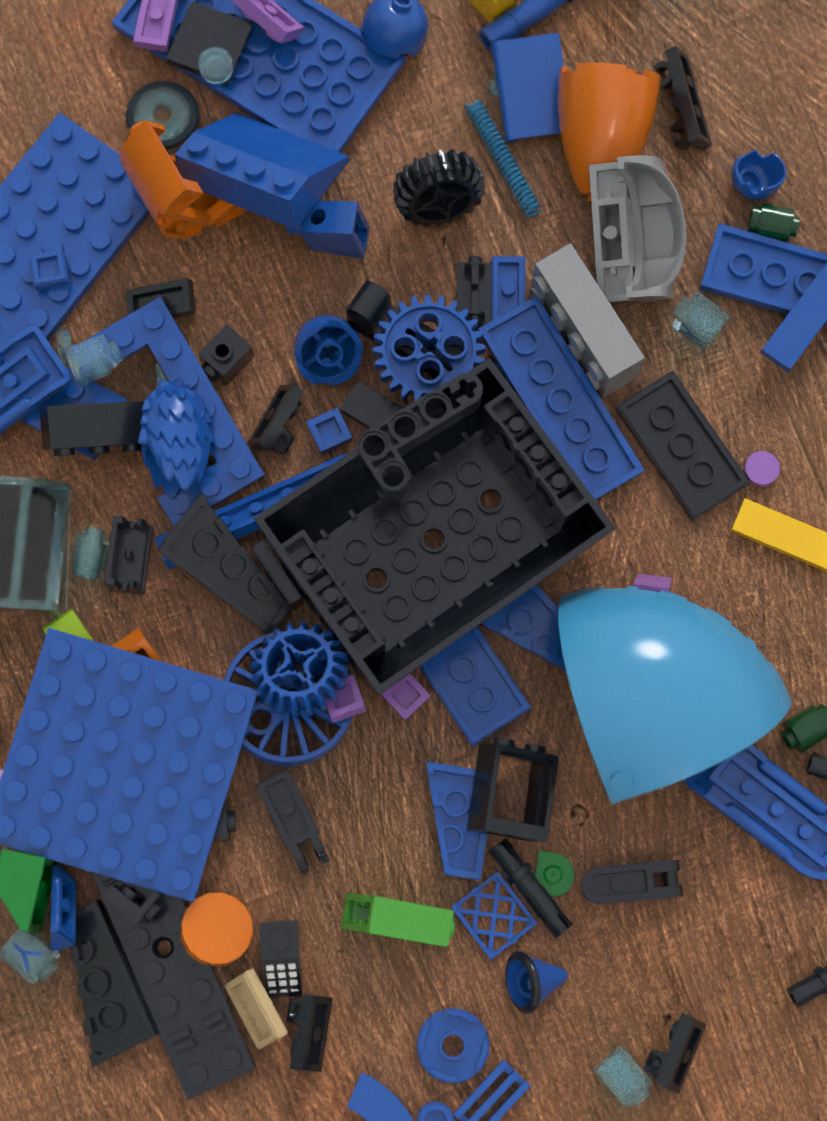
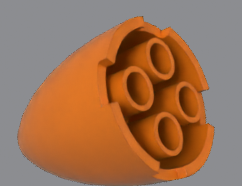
(604, 115)

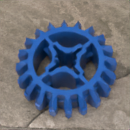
(326, 652)

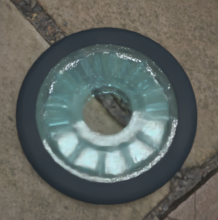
(169, 96)

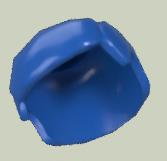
(758, 175)

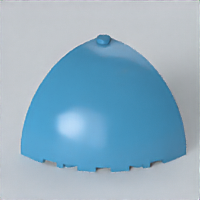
(662, 686)

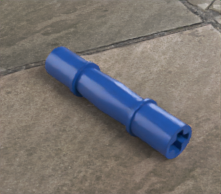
(515, 21)

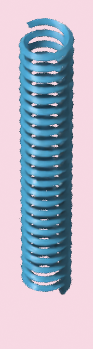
(504, 157)

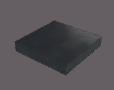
(206, 29)

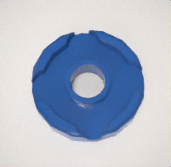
(474, 1052)

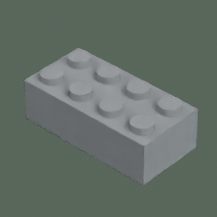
(586, 320)

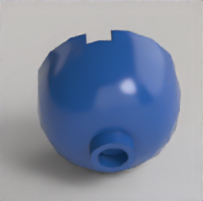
(395, 27)
(327, 350)

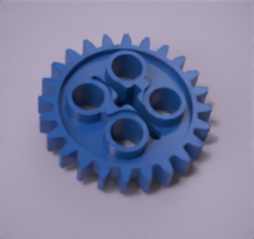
(451, 330)

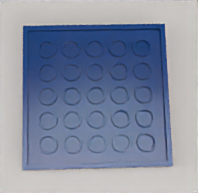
(122, 764)

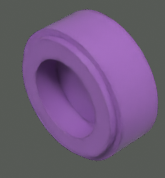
(761, 468)

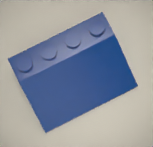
(259, 167)

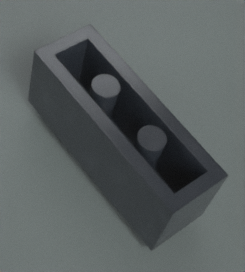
(91, 427)

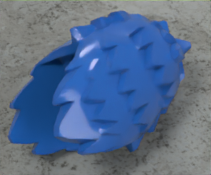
(175, 436)

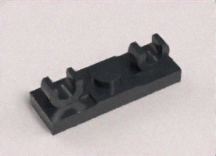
(684, 100)

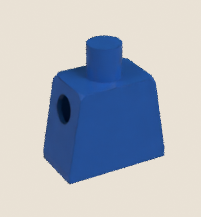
(335, 228)

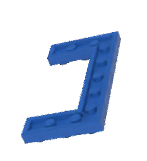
(235, 463)

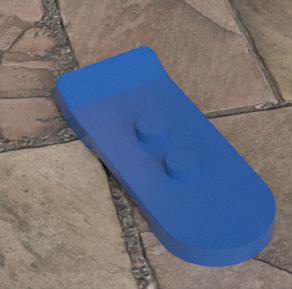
(28, 375)
(768, 808)

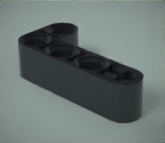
(371, 307)
(424, 427)

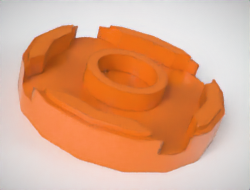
(216, 929)

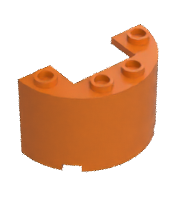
(173, 202)

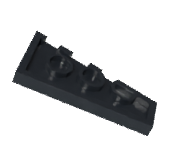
(215, 559)
(109, 991)

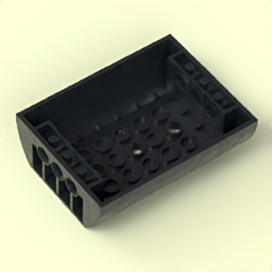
(344, 529)

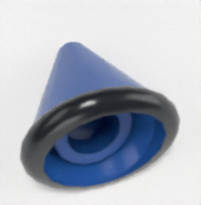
(531, 980)

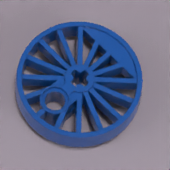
(279, 720)

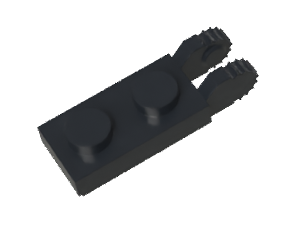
(291, 816)

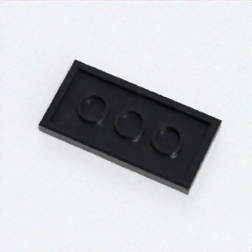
(682, 445)

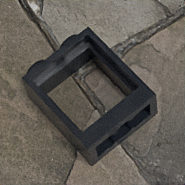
(539, 794)

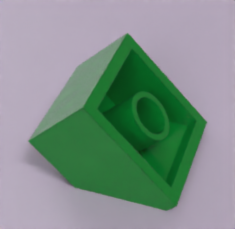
(26, 887)

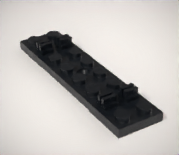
(181, 996)

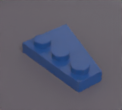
(532, 625)
(451, 799)

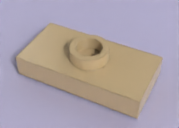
(255, 1009)

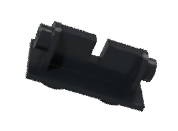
(474, 289)

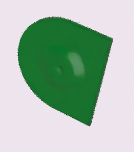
(554, 873)

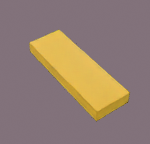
(781, 534)

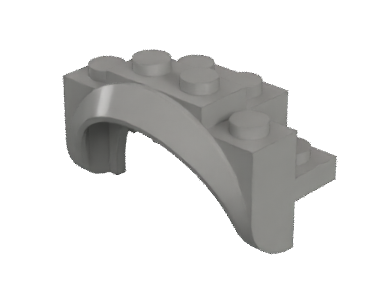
(636, 231)

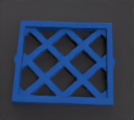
(511, 938)

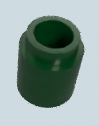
(773, 222)
(805, 728)

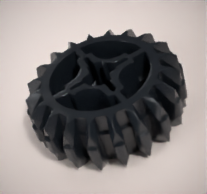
(438, 188)

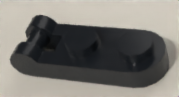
(631, 882)

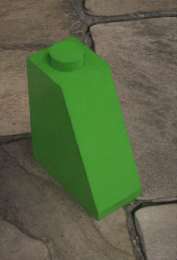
(397, 919)

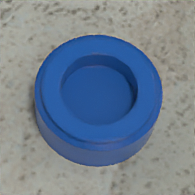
(435, 1112)

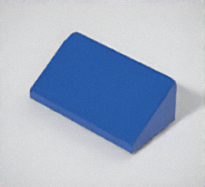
(63, 909)

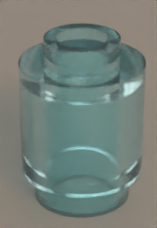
(90, 553)

